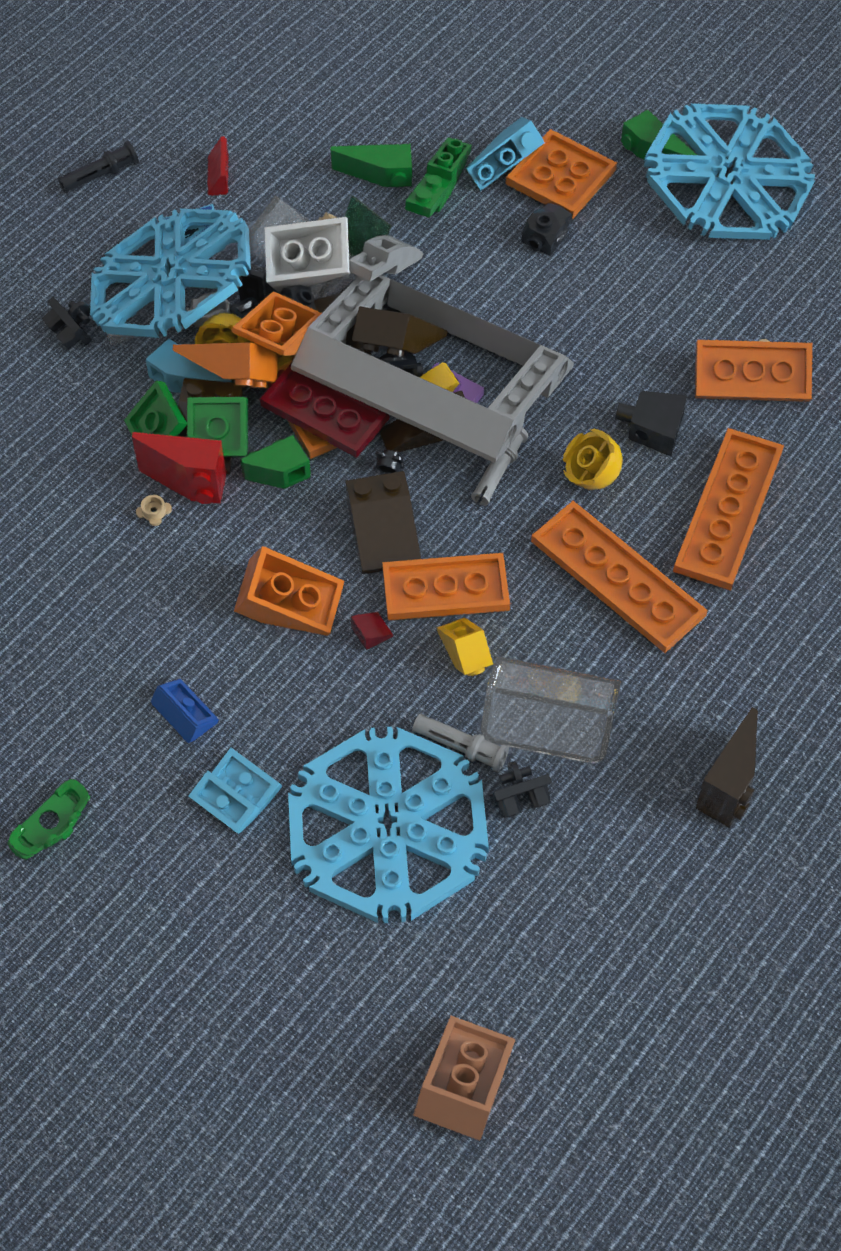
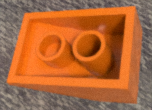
(277, 324)
(243, 362)
(288, 593)

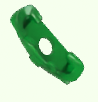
(67, 803)

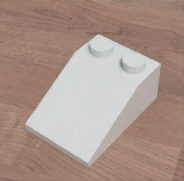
(306, 252)

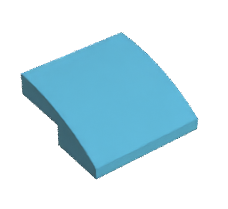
(235, 791)

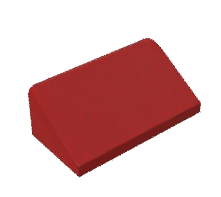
(218, 168)

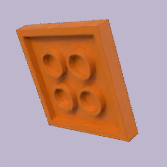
(561, 173)

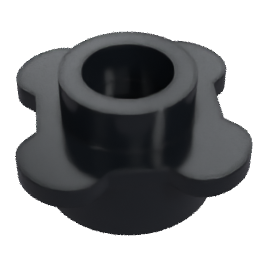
(389, 461)

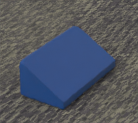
(183, 710)

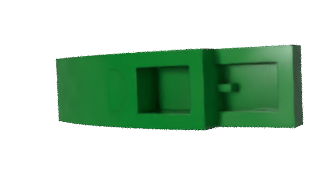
(440, 178)

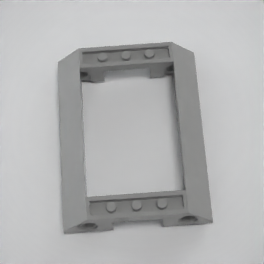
(440, 412)

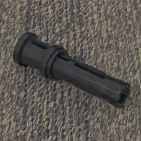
(109, 162)

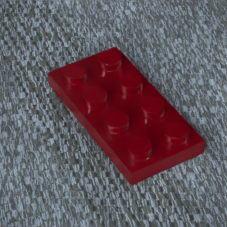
(324, 411)

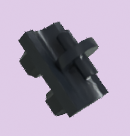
(73, 332)
(535, 788)

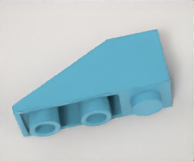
(505, 152)
(172, 368)

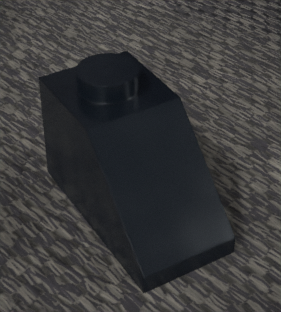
(255, 284)

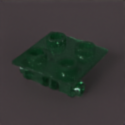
(363, 225)

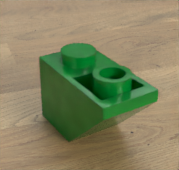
(278, 464)

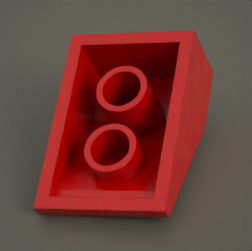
(183, 464)

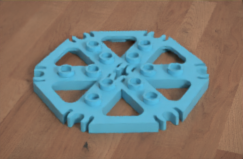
(716, 157)
(184, 264)
(364, 823)

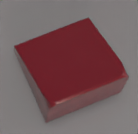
(370, 629)

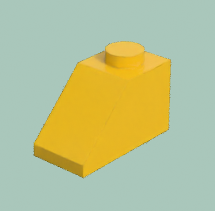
(466, 646)

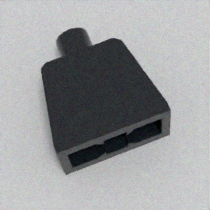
(654, 419)

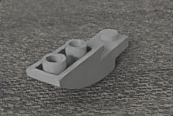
(383, 255)

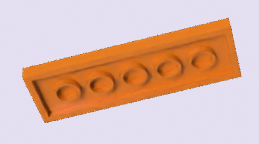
(728, 509)
(619, 576)

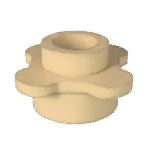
(150, 503)

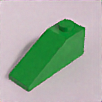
(641, 132)
(378, 164)

